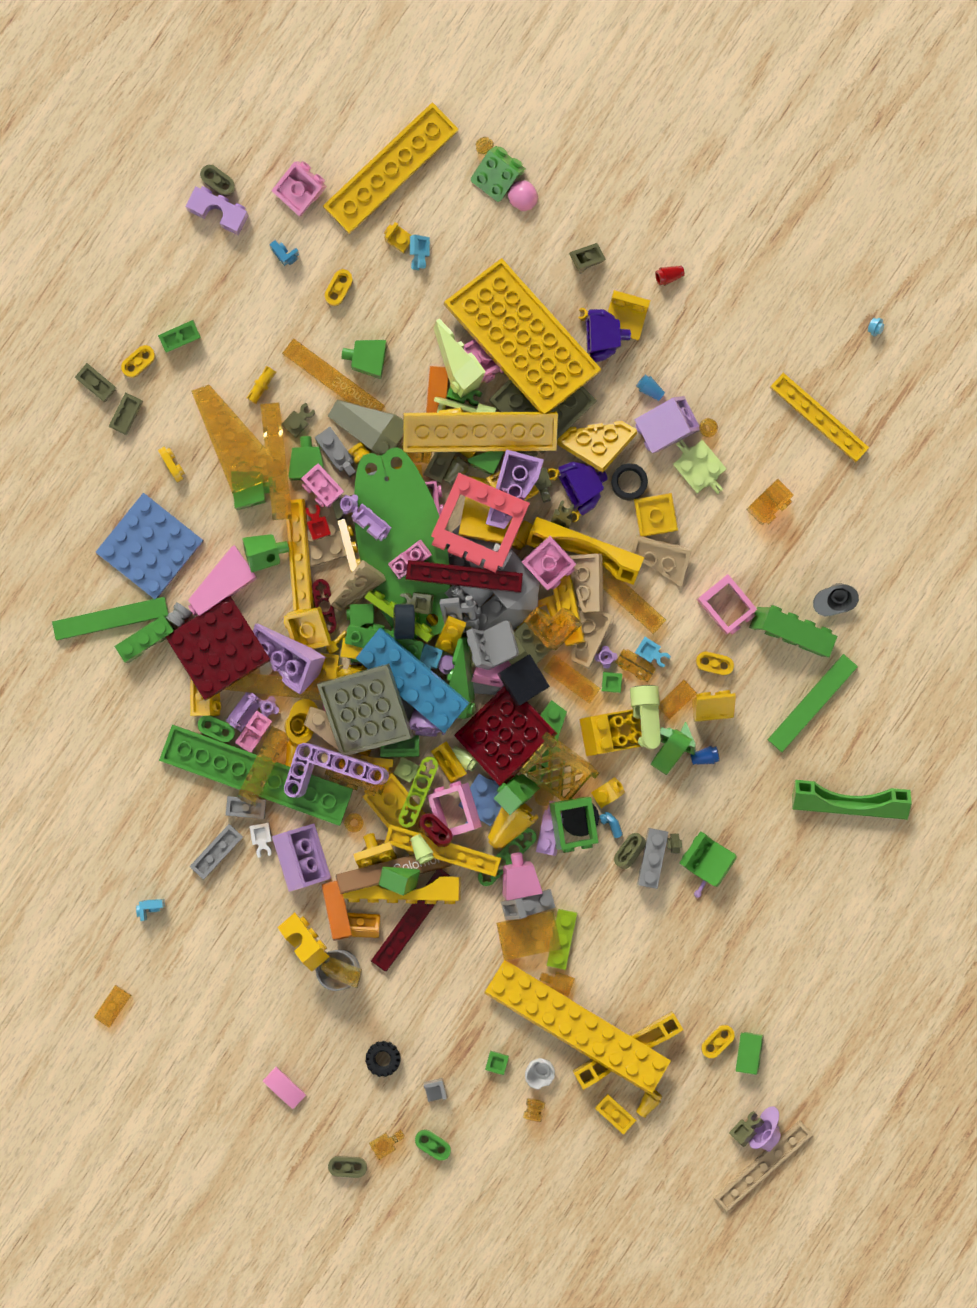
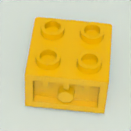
(630, 311)

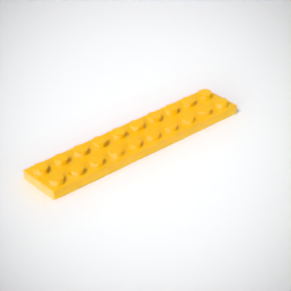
(577, 1027)

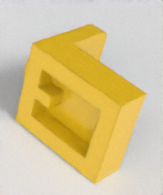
(397, 237)

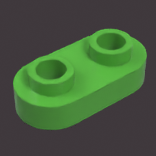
(216, 728)
(432, 1144)

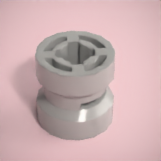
(179, 614)

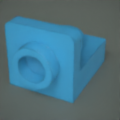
(280, 251)

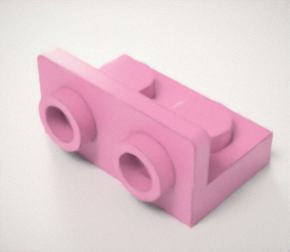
(322, 485)

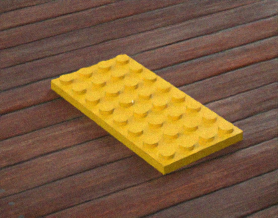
(522, 337)

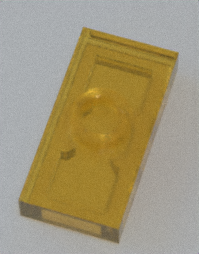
(112, 1006)

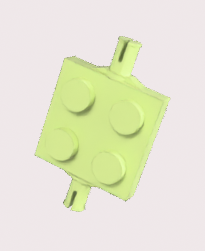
(699, 466)

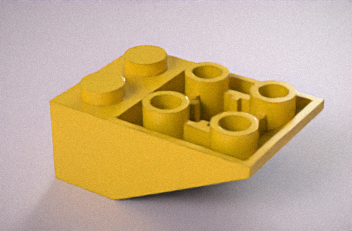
(713, 707)
(610, 732)

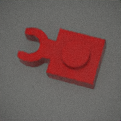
(318, 525)

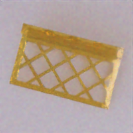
(556, 751)

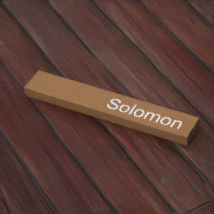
(370, 875)

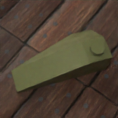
(371, 427)

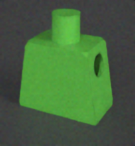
(367, 357)
(304, 459)
(251, 496)
(263, 551)

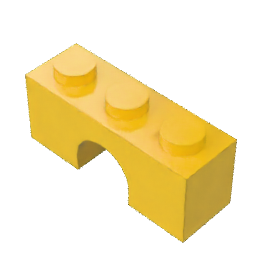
(311, 950)

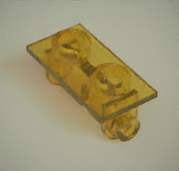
(642, 670)
(342, 972)

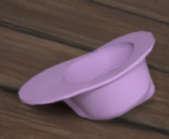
(769, 1133)

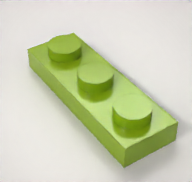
(565, 925)

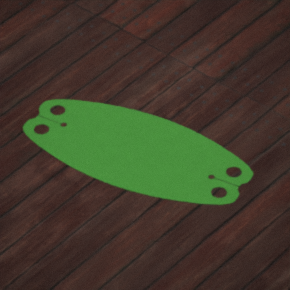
(412, 514)

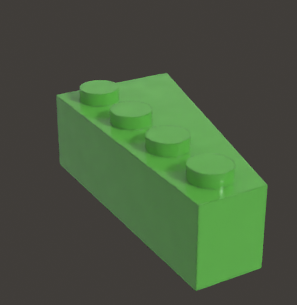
(794, 630)

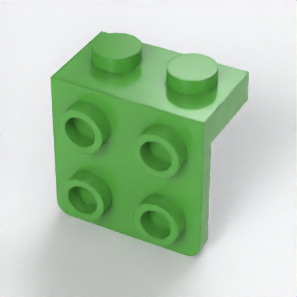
(497, 173)
(708, 859)

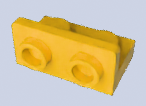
(200, 707)

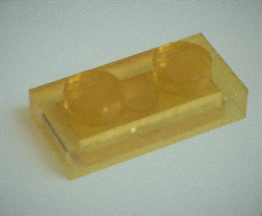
(676, 699)

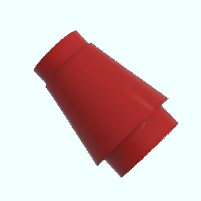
(666, 275)

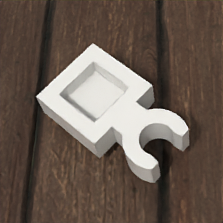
(261, 835)

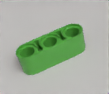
(671, 752)

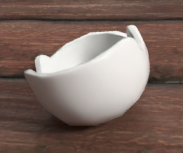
(539, 1073)

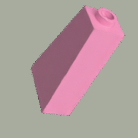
(224, 581)

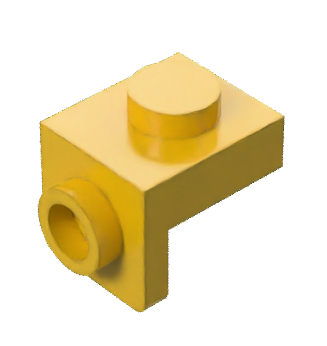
(608, 792)

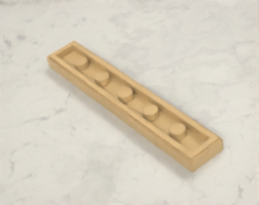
(762, 1166)

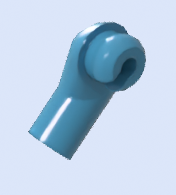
(613, 822)

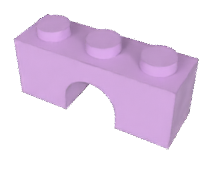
(203, 201)

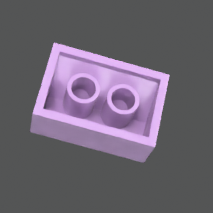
(301, 857)

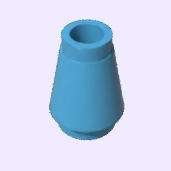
(649, 387)

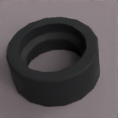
(629, 467)

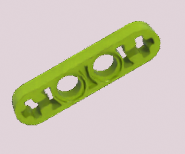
(421, 793)

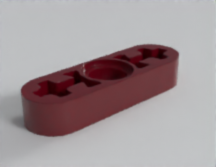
(327, 591)

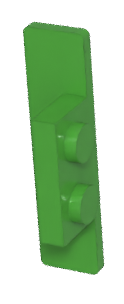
(361, 636)

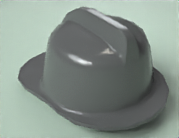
(835, 599)

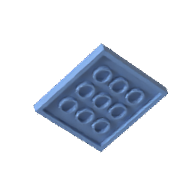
(149, 546)

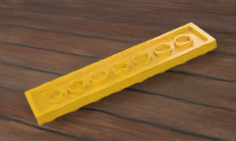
(390, 168)
(479, 431)

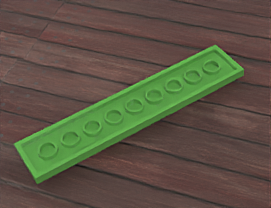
(231, 766)

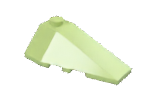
(462, 368)

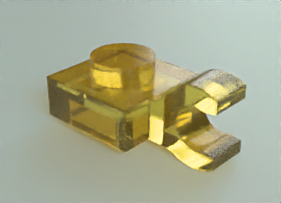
(560, 982)
(384, 1145)

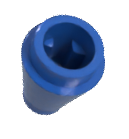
(706, 756)

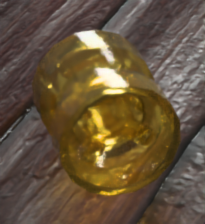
(534, 1110)

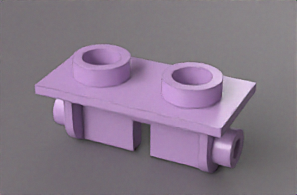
(378, 528)
(243, 711)

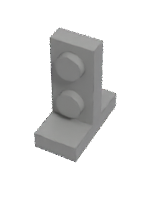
(527, 906)

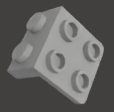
(492, 645)

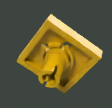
(374, 853)

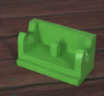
(179, 336)
(404, 748)
(749, 1053)

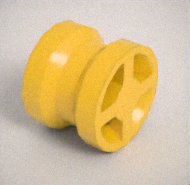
(358, 451)

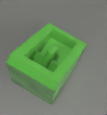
(487, 462)
(399, 879)

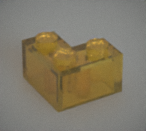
(770, 501)
(552, 630)

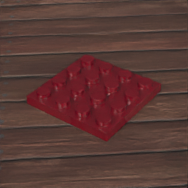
(217, 648)
(504, 736)

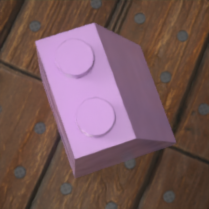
(667, 424)

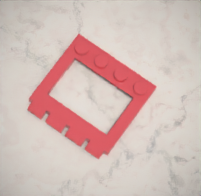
(488, 496)

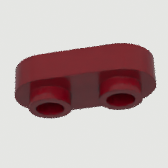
(437, 830)

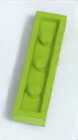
(378, 600)

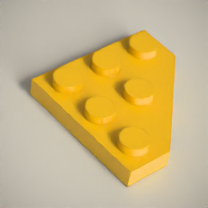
(597, 442)

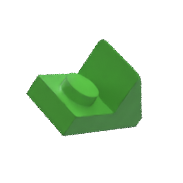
(666, 733)

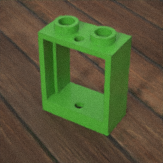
(555, 809)

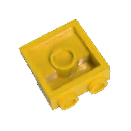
(308, 627)

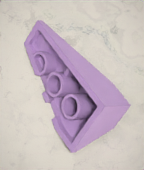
(516, 478)
(293, 661)

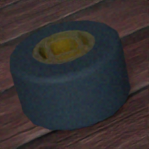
(404, 621)

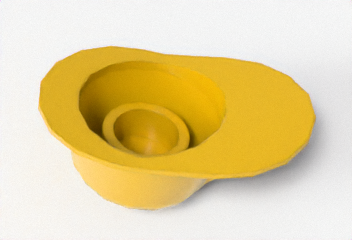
(294, 724)

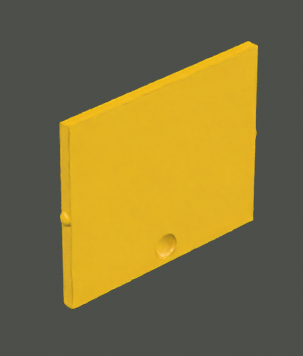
(474, 521)

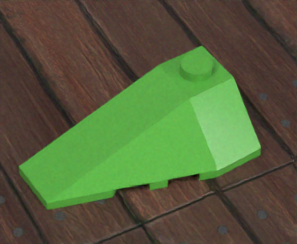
(461, 676)

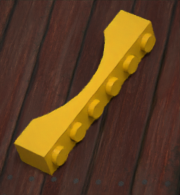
(618, 561)
(443, 888)
(651, 1035)

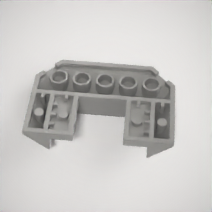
(503, 605)

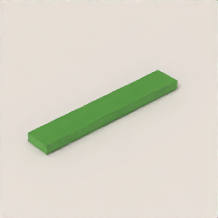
(110, 618)
(812, 703)

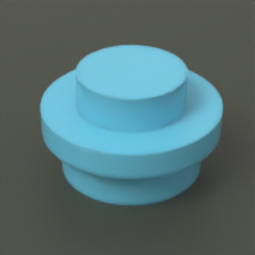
(876, 326)

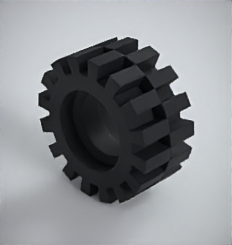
(382, 1070)

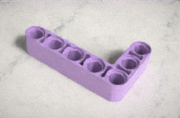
(332, 763)

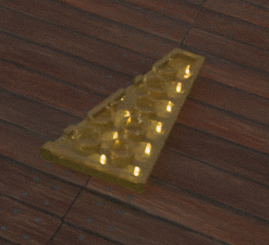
(235, 445)

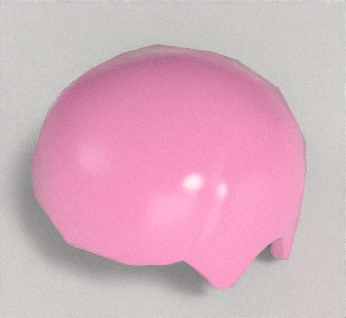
(523, 195)

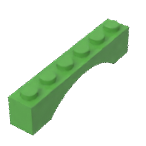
(886, 804)

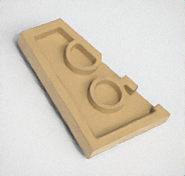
(589, 581)
(356, 585)
(594, 628)
(319, 723)

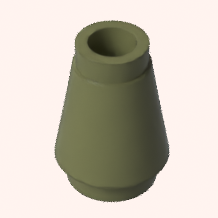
(457, 466)

